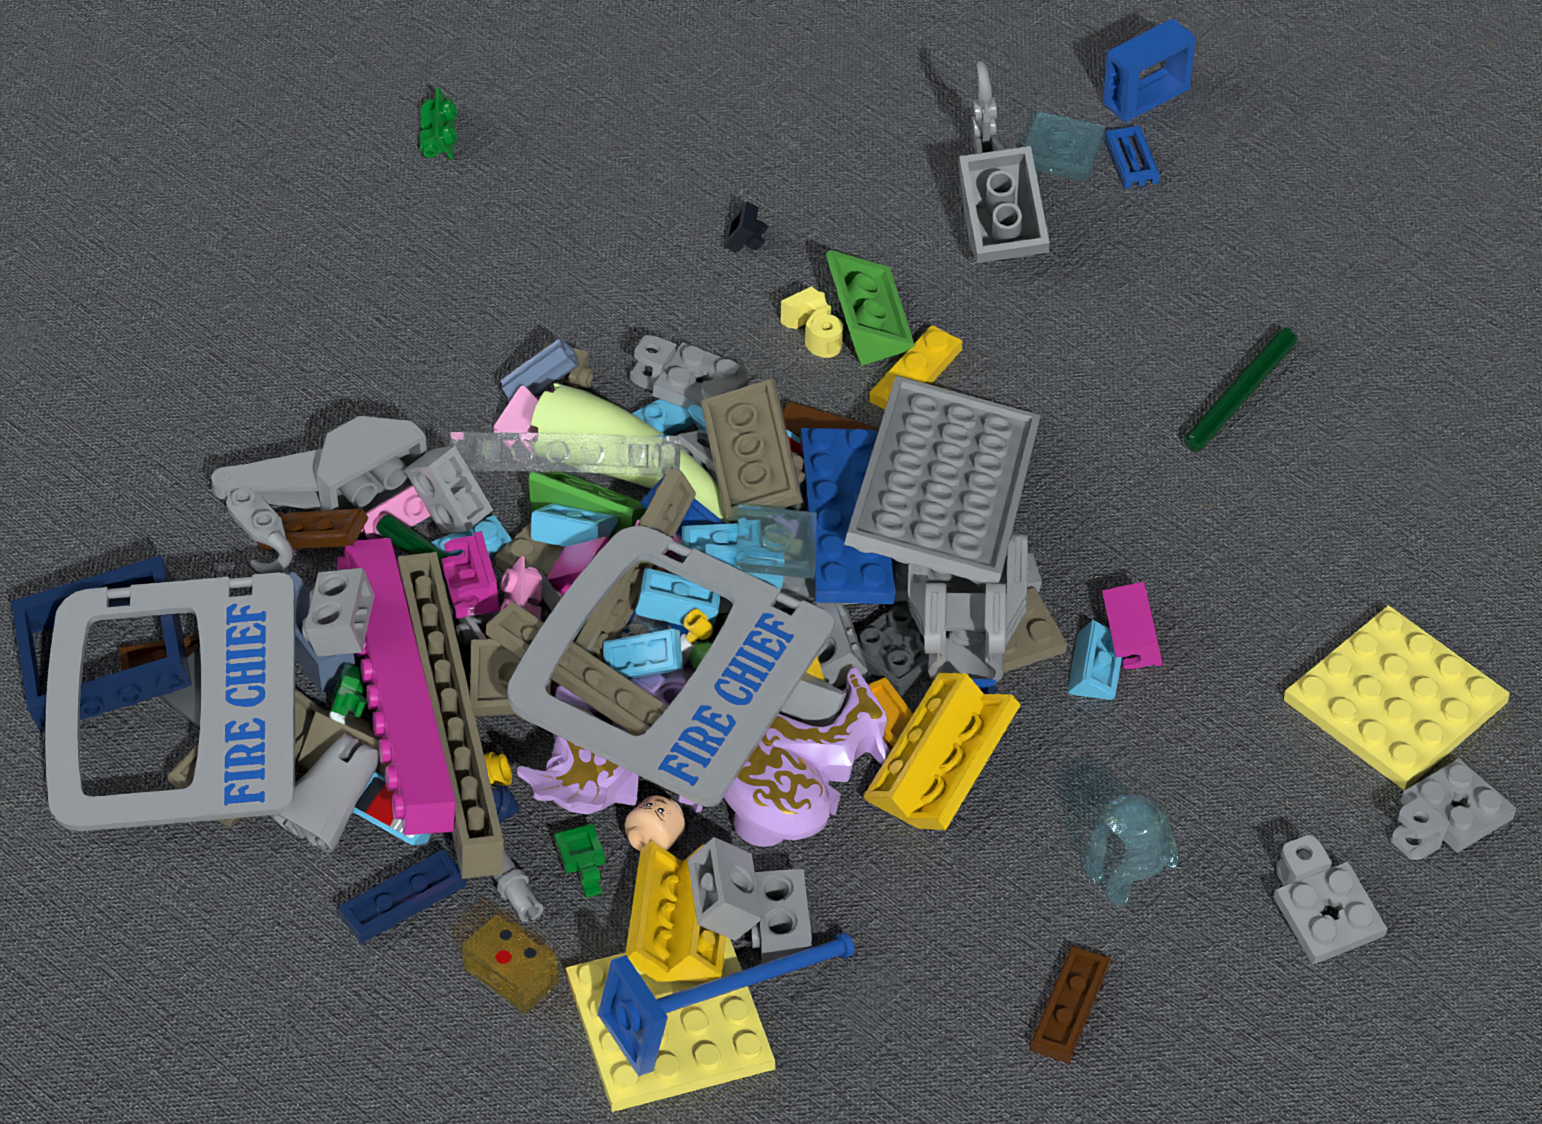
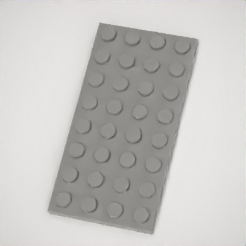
(944, 481)

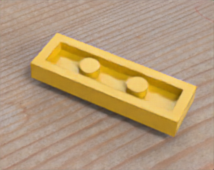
(921, 363)

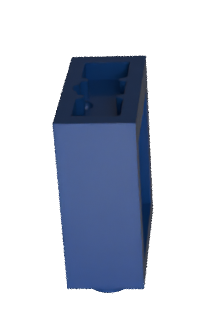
(1123, 90)

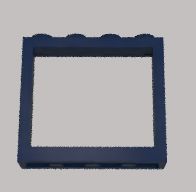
(115, 690)

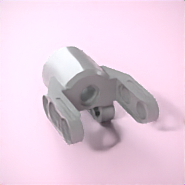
(970, 629)

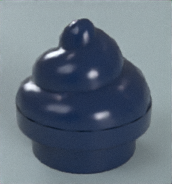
(504, 802)

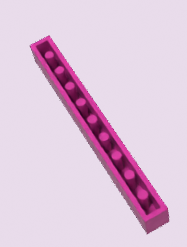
(401, 698)

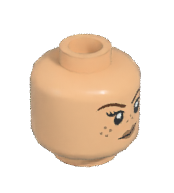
(655, 820)

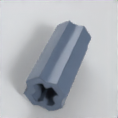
(542, 369)

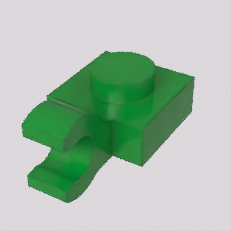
(348, 692)
(582, 852)

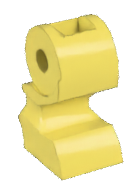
(822, 330)

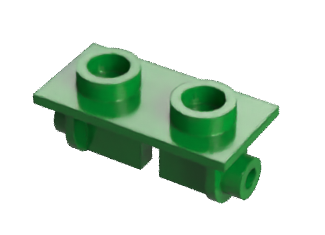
(438, 126)

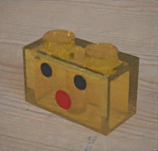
(510, 963)

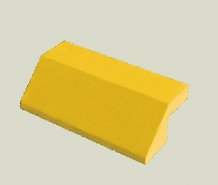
(941, 752)
(664, 926)

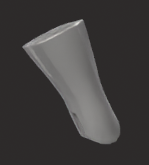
(330, 793)

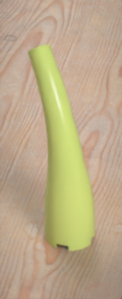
(582, 412)

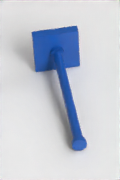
(639, 1019)

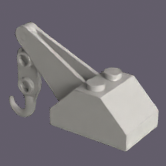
(999, 189)
(354, 470)

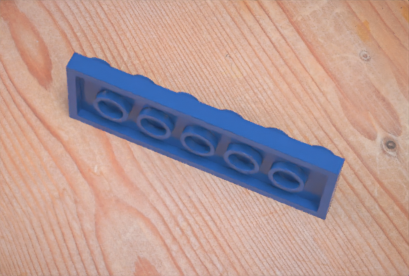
(833, 479)

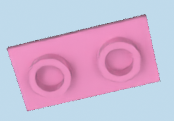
(404, 506)
(522, 586)

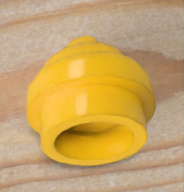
(498, 769)

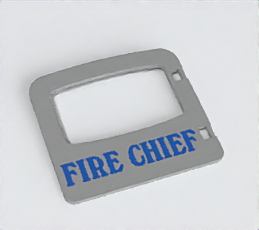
(726, 702)
(245, 703)

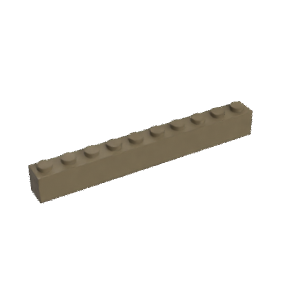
(476, 821)

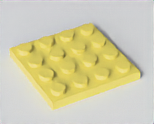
(1396, 697)
(700, 1042)

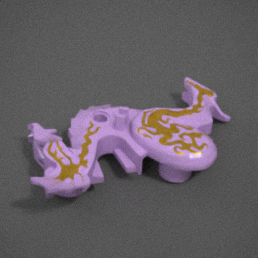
(776, 793)

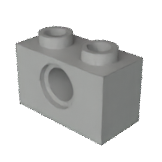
(724, 889)

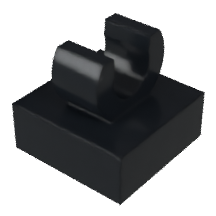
(745, 229)

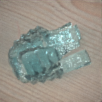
(1146, 838)

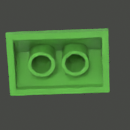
(870, 307)
(571, 491)

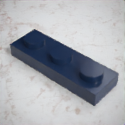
(401, 896)

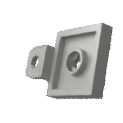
(677, 371)
(1433, 819)
(1311, 886)

